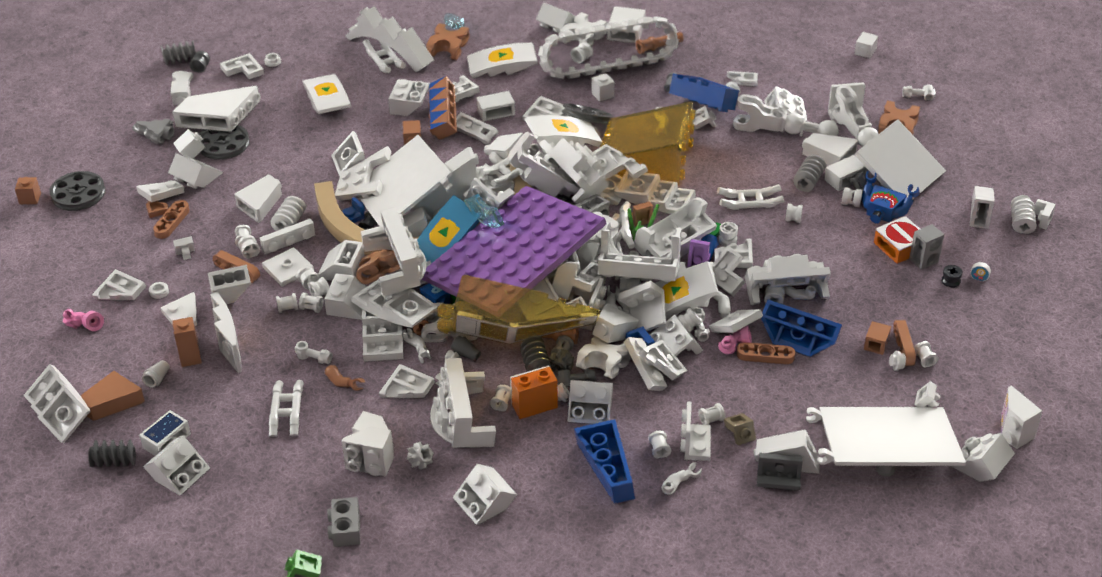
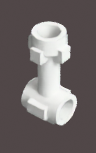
(927, 91)
(701, 333)
(304, 352)

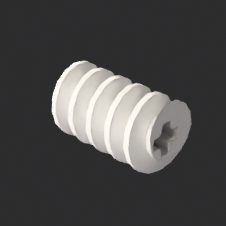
(288, 213)
(1023, 214)

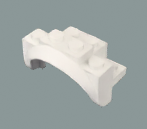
(577, 161)
(539, 171)
(693, 224)
(787, 272)
(565, 279)

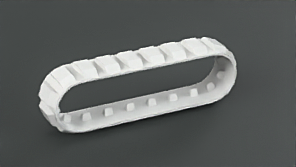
(671, 44)

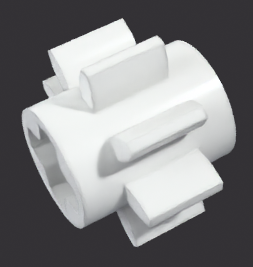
(420, 455)

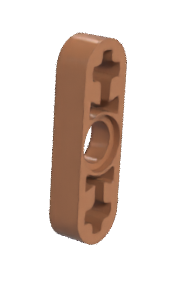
(170, 226)
(225, 260)
(904, 341)
(772, 349)

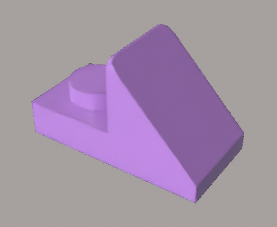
(698, 252)

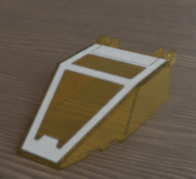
(509, 312)

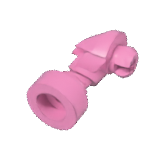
(91, 320)
(729, 343)

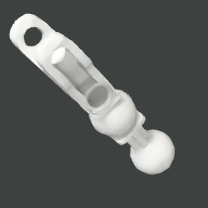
(852, 116)
(776, 119)

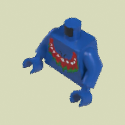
(884, 202)

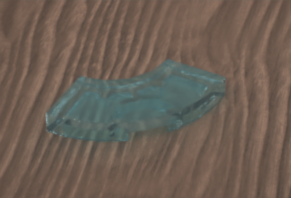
(453, 21)
(485, 214)

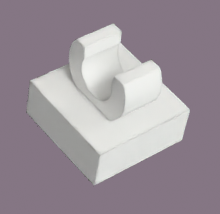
(184, 247)
(927, 396)

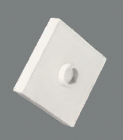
(285, 266)
(736, 321)

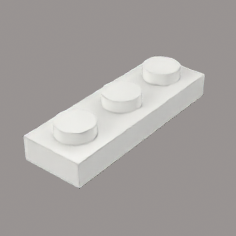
(287, 236)
(650, 374)

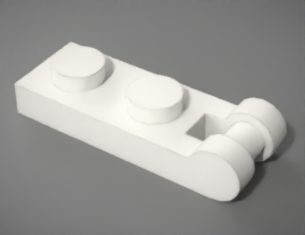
(475, 128)

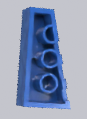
(704, 92)
(606, 456)

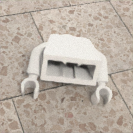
(502, 145)

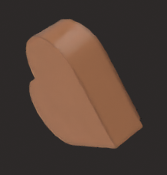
(156, 208)

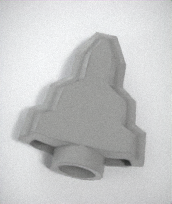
(156, 130)

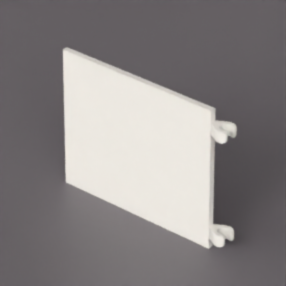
(407, 179)
(887, 436)

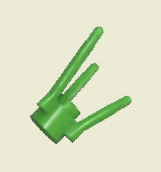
(634, 229)

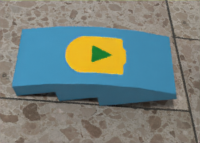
(446, 229)

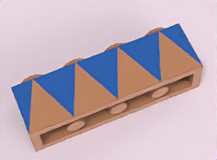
(442, 108)

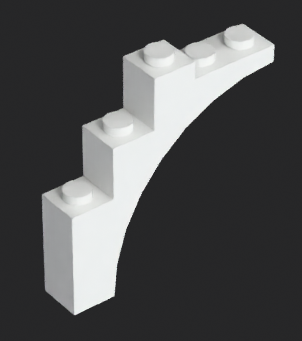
(389, 32)

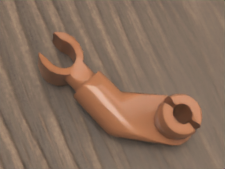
(340, 381)

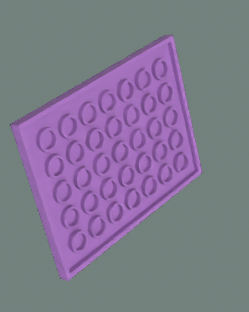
(532, 242)

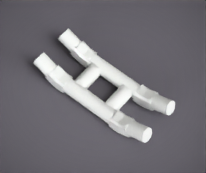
(383, 64)
(501, 166)
(758, 193)
(624, 232)
(292, 412)

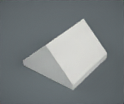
(348, 153)

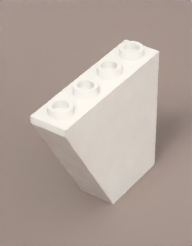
(216, 110)
(463, 170)

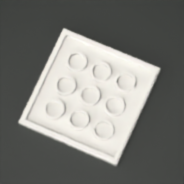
(899, 160)

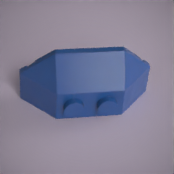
(799, 329)

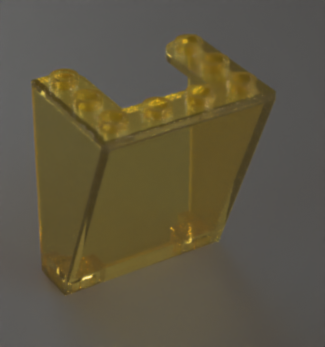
(655, 139)

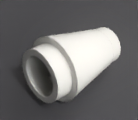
(155, 374)

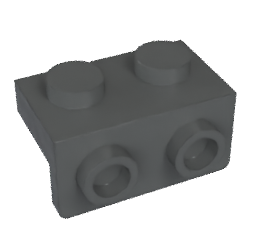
(779, 471)

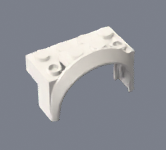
(406, 249)
(614, 263)
(454, 396)

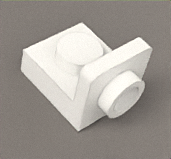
(704, 117)
(1045, 212)

